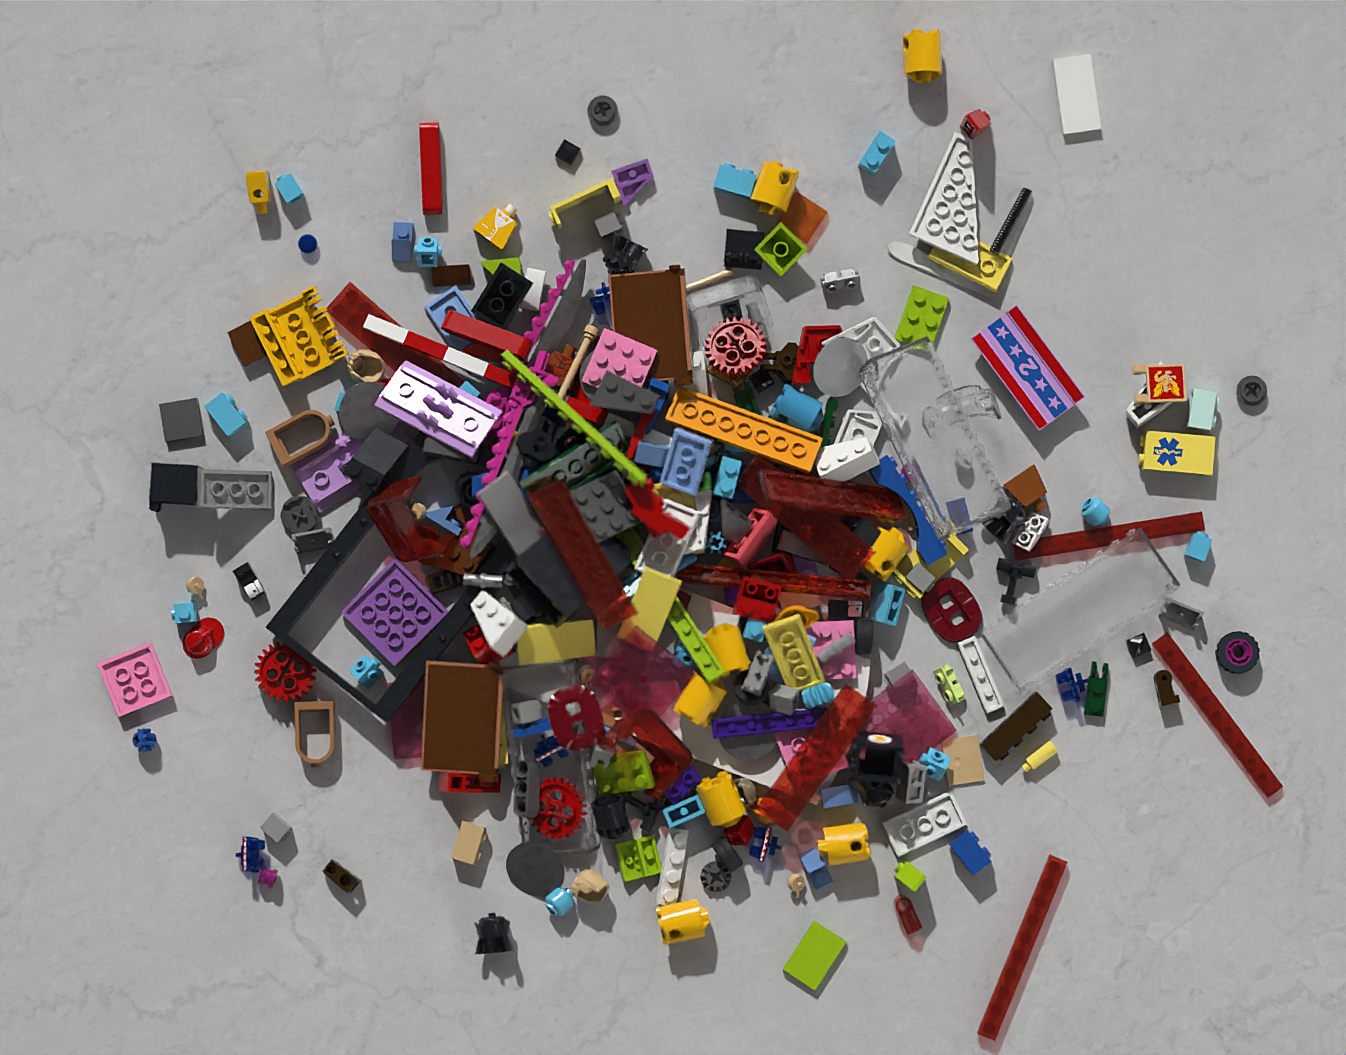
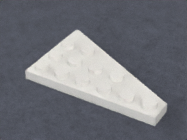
(949, 208)

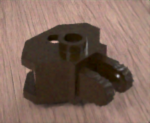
(783, 362)

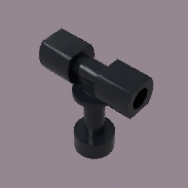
(1014, 572)
(649, 811)

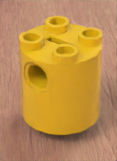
(922, 55)
(774, 188)
(889, 552)
(728, 647)
(700, 699)
(721, 800)
(838, 844)
(682, 921)

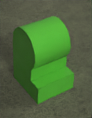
(706, 481)

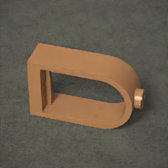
(281, 451)
(317, 706)

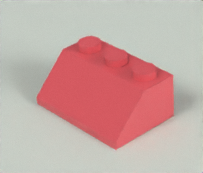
(744, 551)

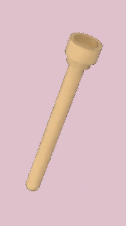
(590, 333)

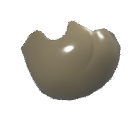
(746, 791)

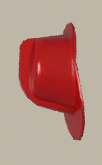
(203, 638)

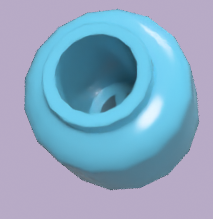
(1095, 511)
(559, 901)

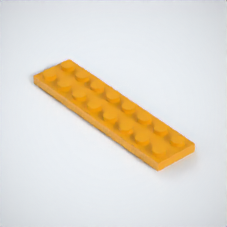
(743, 429)

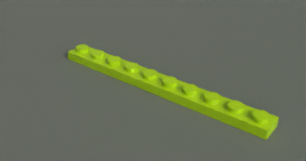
(579, 423)
(680, 620)

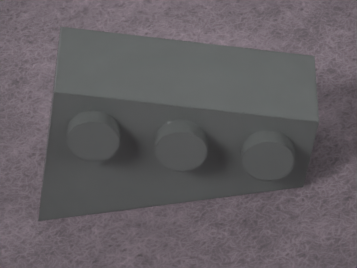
(623, 395)

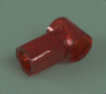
(908, 915)

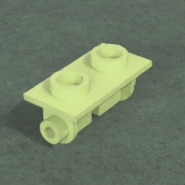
(944, 677)

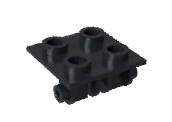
(740, 249)

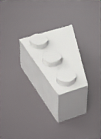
(1143, 413)
(846, 459)
(497, 623)

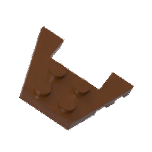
(457, 557)

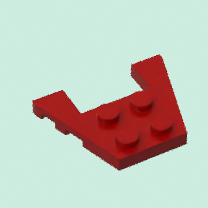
(809, 348)

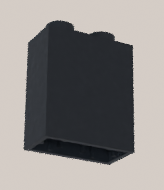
(549, 582)

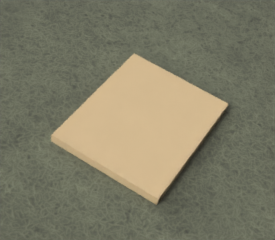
(965, 760)

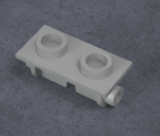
(831, 282)

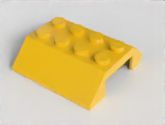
(298, 337)

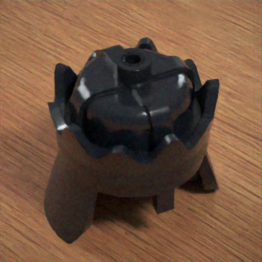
(623, 255)
(1004, 524)
(872, 793)
(493, 935)

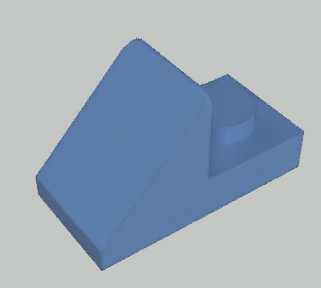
(402, 241)
(441, 516)
(816, 868)

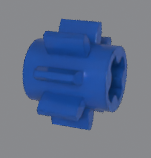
(144, 740)

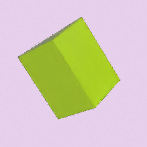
(781, 249)

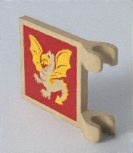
(1163, 382)

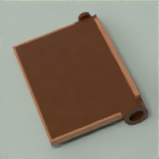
(654, 312)
(463, 718)

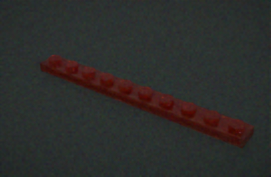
(1106, 535)
(789, 581)
(1217, 715)
(1021, 947)

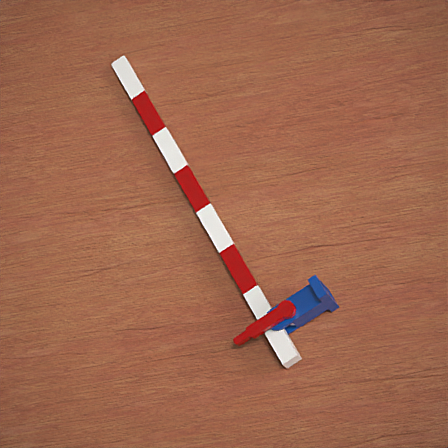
(638, 431)

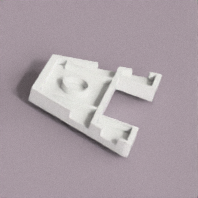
(871, 336)
(858, 425)
(698, 537)

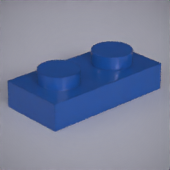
(528, 729)

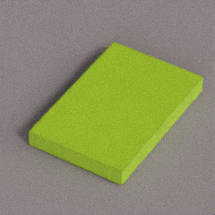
(814, 955)

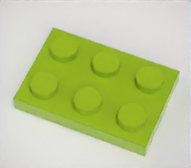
(921, 315)
(624, 773)

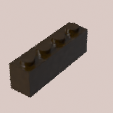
(1015, 726)

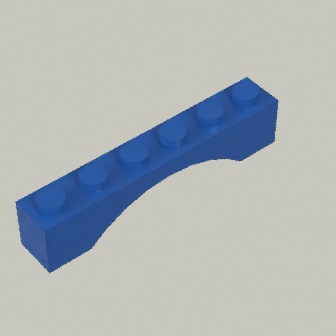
(928, 544)

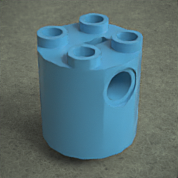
(797, 410)

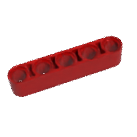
(430, 168)
(486, 335)

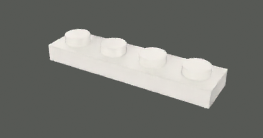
(672, 866)

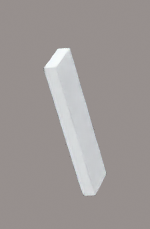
(980, 675)

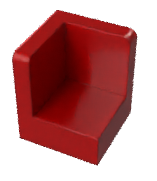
(740, 832)

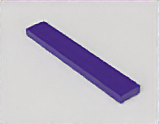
(766, 723)

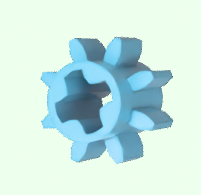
(717, 538)

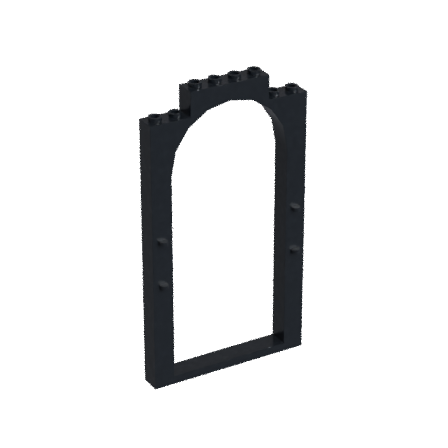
(338, 553)

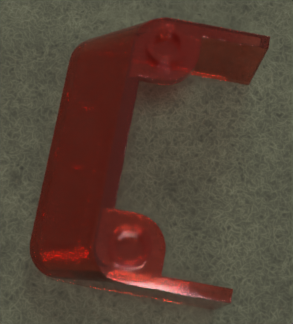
(401, 528)
(670, 752)

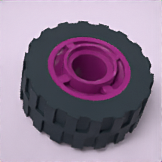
(1249, 650)

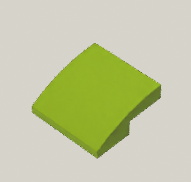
(638, 858)

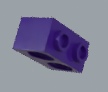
(682, 784)

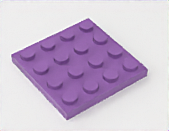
(394, 612)

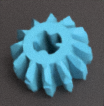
(818, 695)

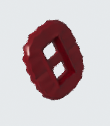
(940, 618)
(589, 713)

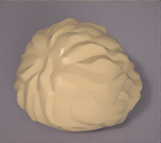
(365, 366)
(589, 886)

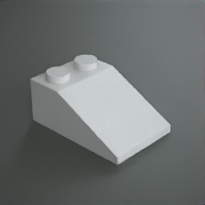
(699, 379)

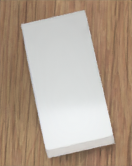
(534, 295)
(1031, 531)

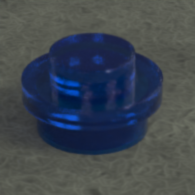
(307, 244)

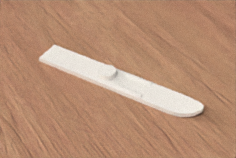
(920, 259)

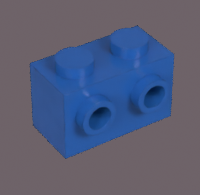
(970, 852)

